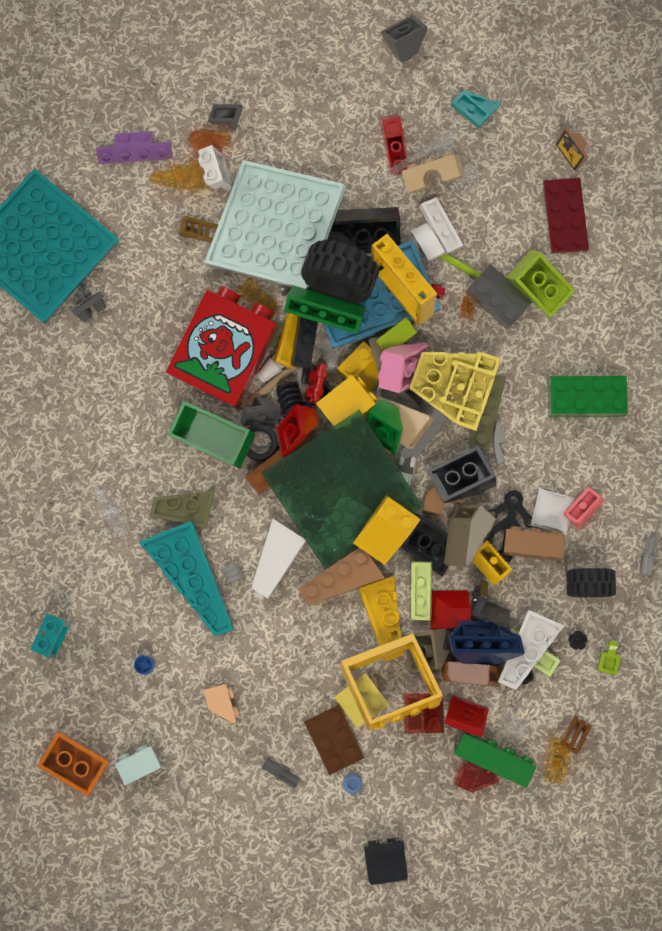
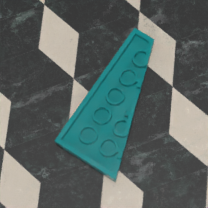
(188, 569)

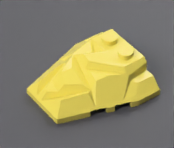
(456, 384)

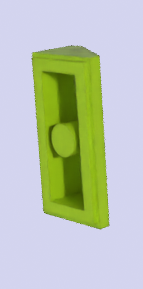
(396, 335)

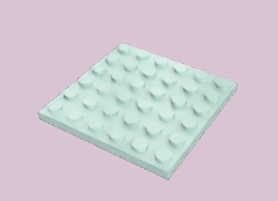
(273, 223)

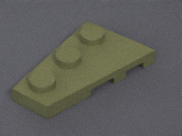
(184, 508)

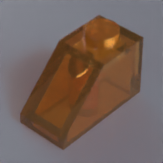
(204, 138)

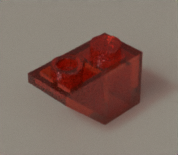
(473, 779)

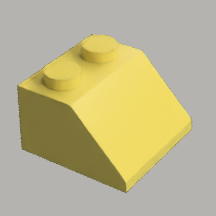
(371, 696)

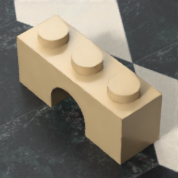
(417, 177)

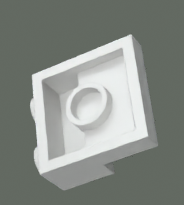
(215, 168)

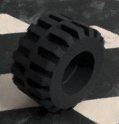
(591, 582)

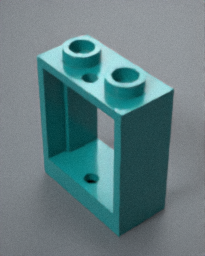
(54, 635)

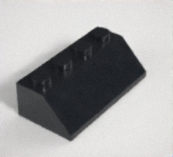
(368, 226)

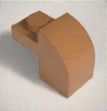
(433, 503)

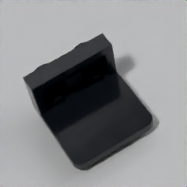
(488, 611)
(385, 861)

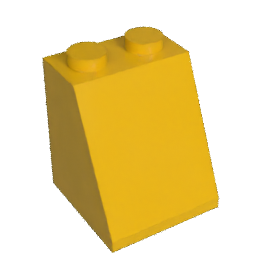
(346, 400)

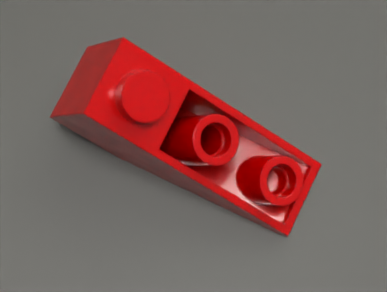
(393, 139)

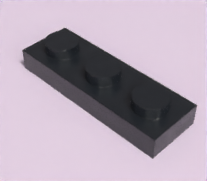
(304, 343)

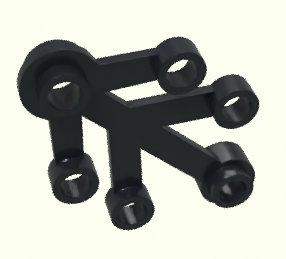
(510, 520)

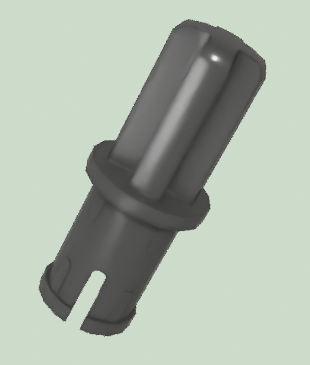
(281, 773)

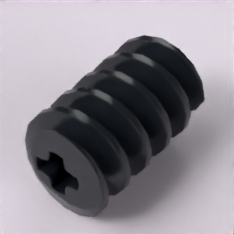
(288, 396)

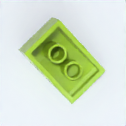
(541, 283)

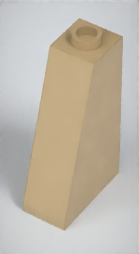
(413, 422)

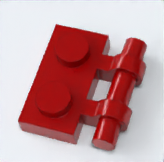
(315, 389)

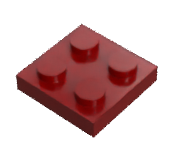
(466, 716)

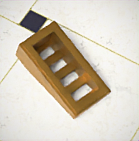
(193, 221)

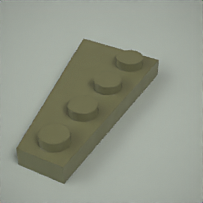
(484, 432)

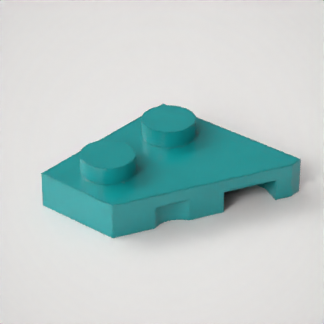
(475, 107)

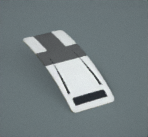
(406, 467)

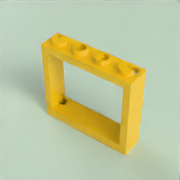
(404, 280)
(382, 652)

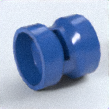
(144, 665)

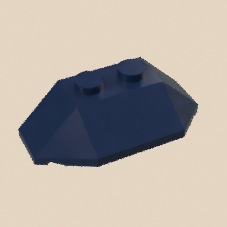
(484, 643)

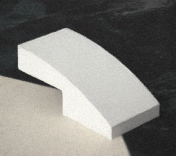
(427, 242)

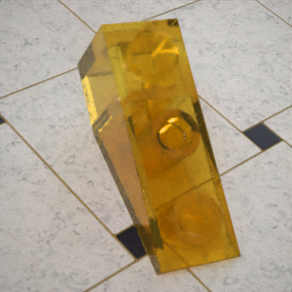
(183, 178)

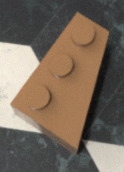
(534, 544)

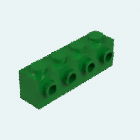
(325, 309)
(496, 759)

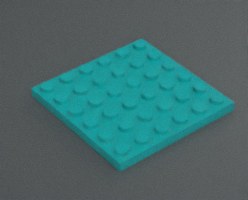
(47, 245)

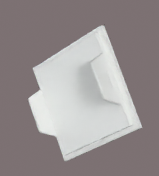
(550, 510)

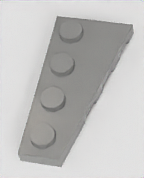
(440, 418)

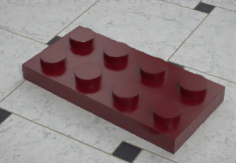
(565, 215)

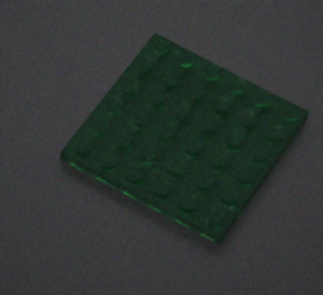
(337, 485)

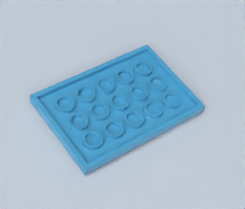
(382, 308)

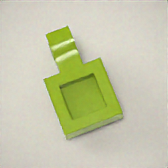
(609, 661)

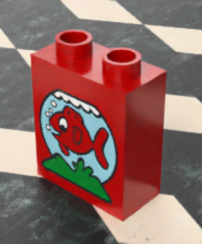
(223, 346)

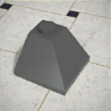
(405, 37)

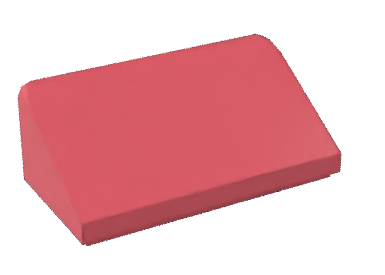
(583, 507)

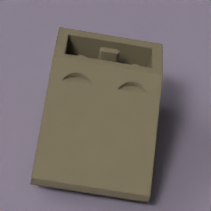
(466, 534)

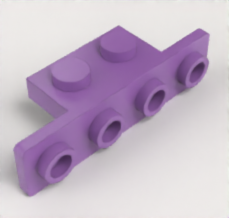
(134, 147)

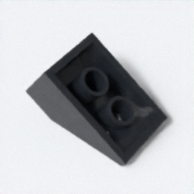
(463, 476)
(427, 544)

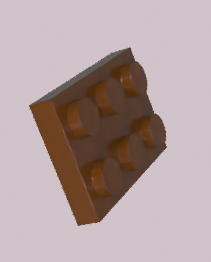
(334, 739)

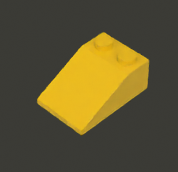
(386, 530)

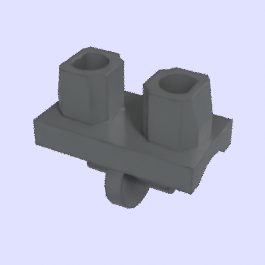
(81, 310)

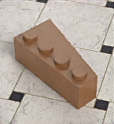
(344, 576)

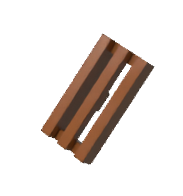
(580, 726)

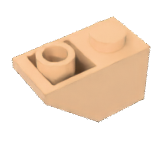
(220, 702)

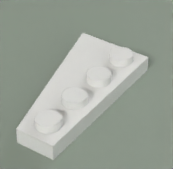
(536, 635)

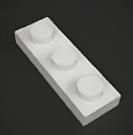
(441, 225)

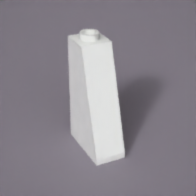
(277, 556)

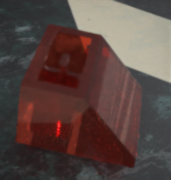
(425, 722)

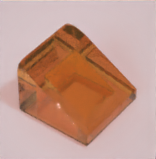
(467, 308)

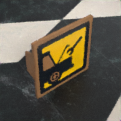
(572, 148)

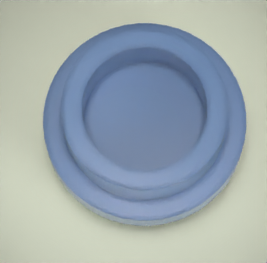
(352, 783)

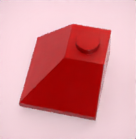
(296, 428)
(449, 609)

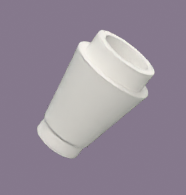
(269, 370)

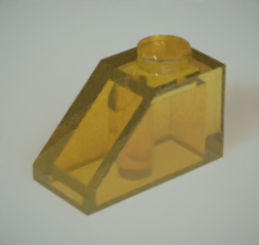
(556, 761)

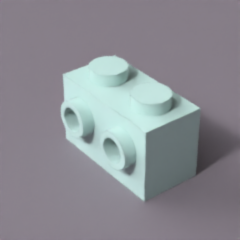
(138, 765)

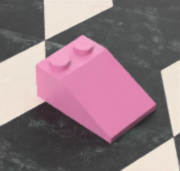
(399, 366)

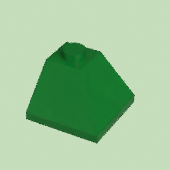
(387, 424)

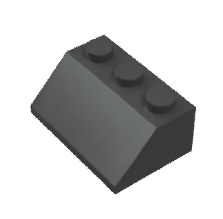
(498, 297)

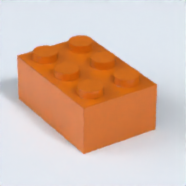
(74, 763)

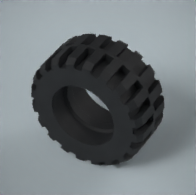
(340, 271)

